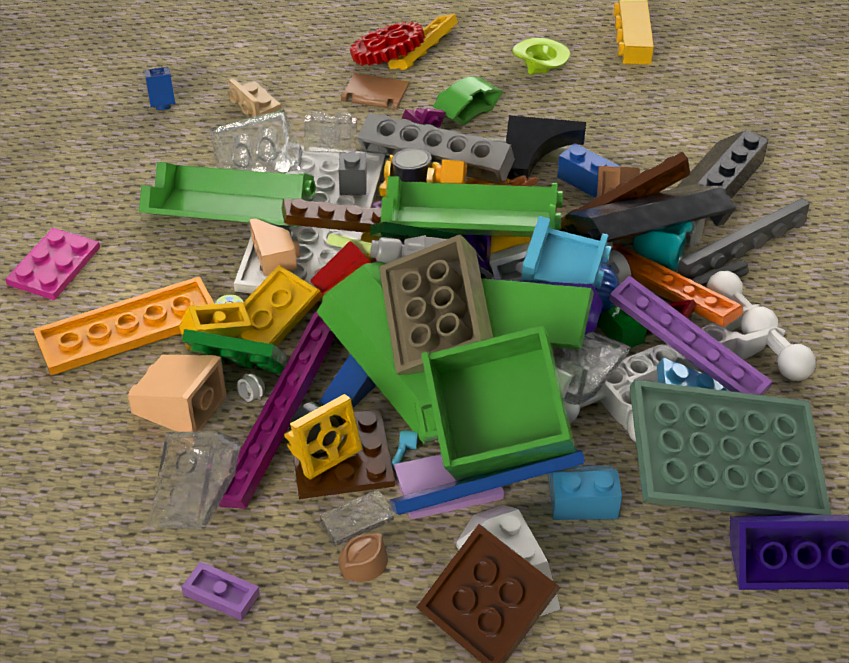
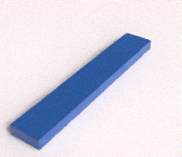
(483, 482)

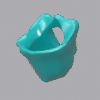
(663, 245)

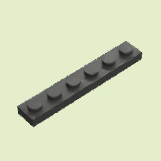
(739, 242)

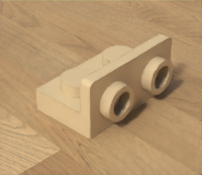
(252, 98)

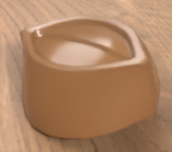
(363, 557)

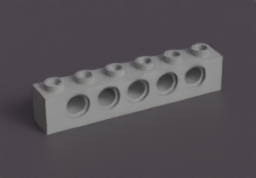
(393, 135)

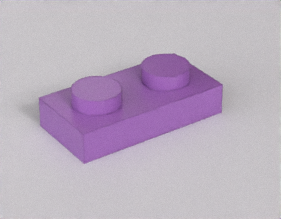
(220, 590)

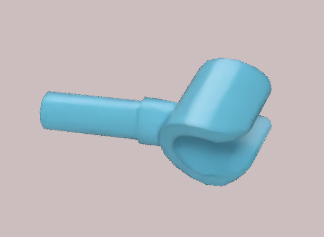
(407, 440)

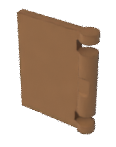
(375, 90)

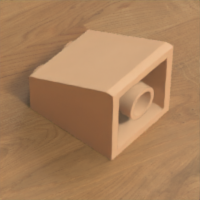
(180, 391)

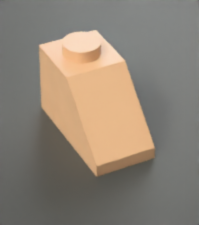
(273, 246)

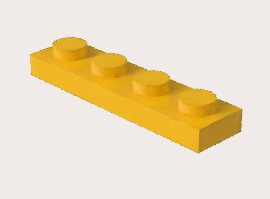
(433, 32)

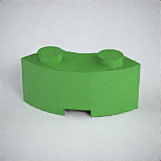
(467, 99)

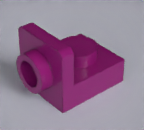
(425, 116)

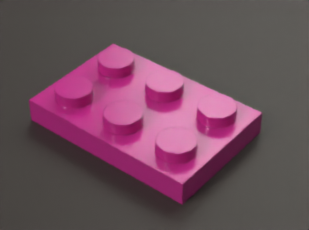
(52, 263)

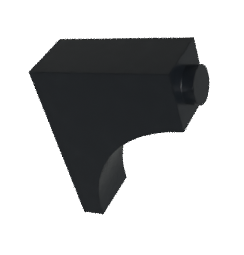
(535, 137)

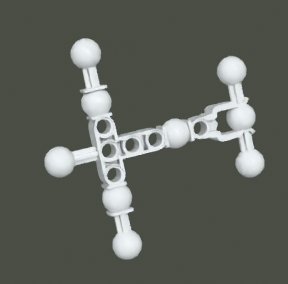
(759, 329)

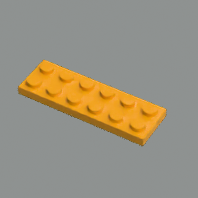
(118, 326)

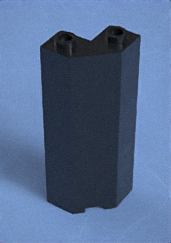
(651, 213)

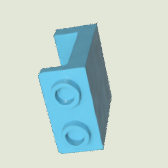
(564, 256)

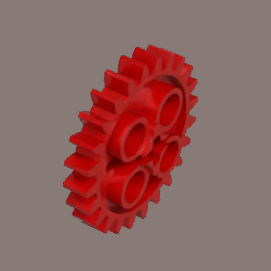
(387, 43)

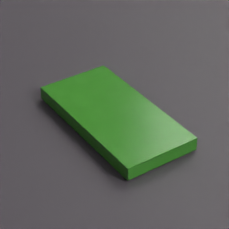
(527, 305)

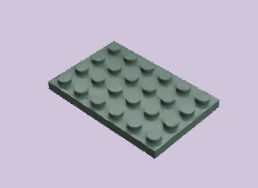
(727, 451)

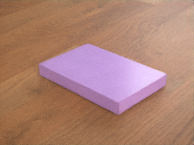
(429, 473)

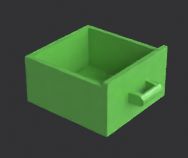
(496, 404)

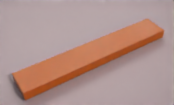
(679, 288)

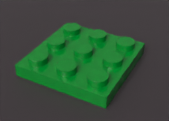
(239, 351)

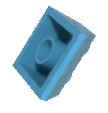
(585, 493)

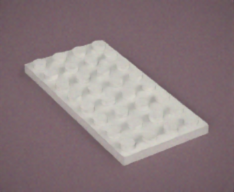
(313, 240)

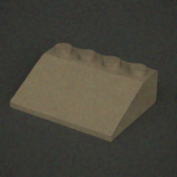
(434, 302)

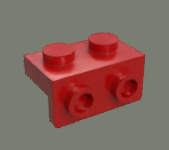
(339, 267)

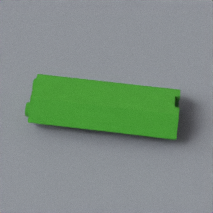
(223, 193)
(471, 207)
(359, 320)

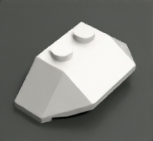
(513, 530)

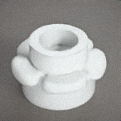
(251, 384)

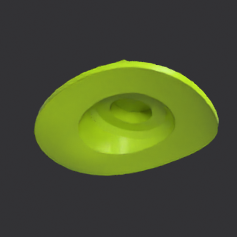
(541, 54)

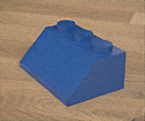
(581, 167)

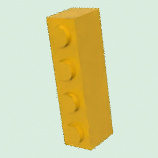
(633, 31)

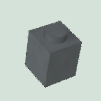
(352, 173)

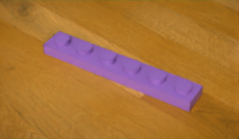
(688, 339)

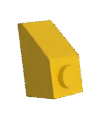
(217, 319)

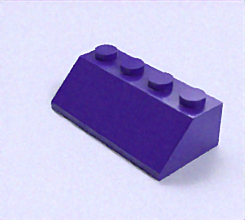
(790, 551)

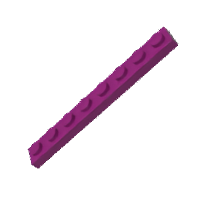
(278, 412)

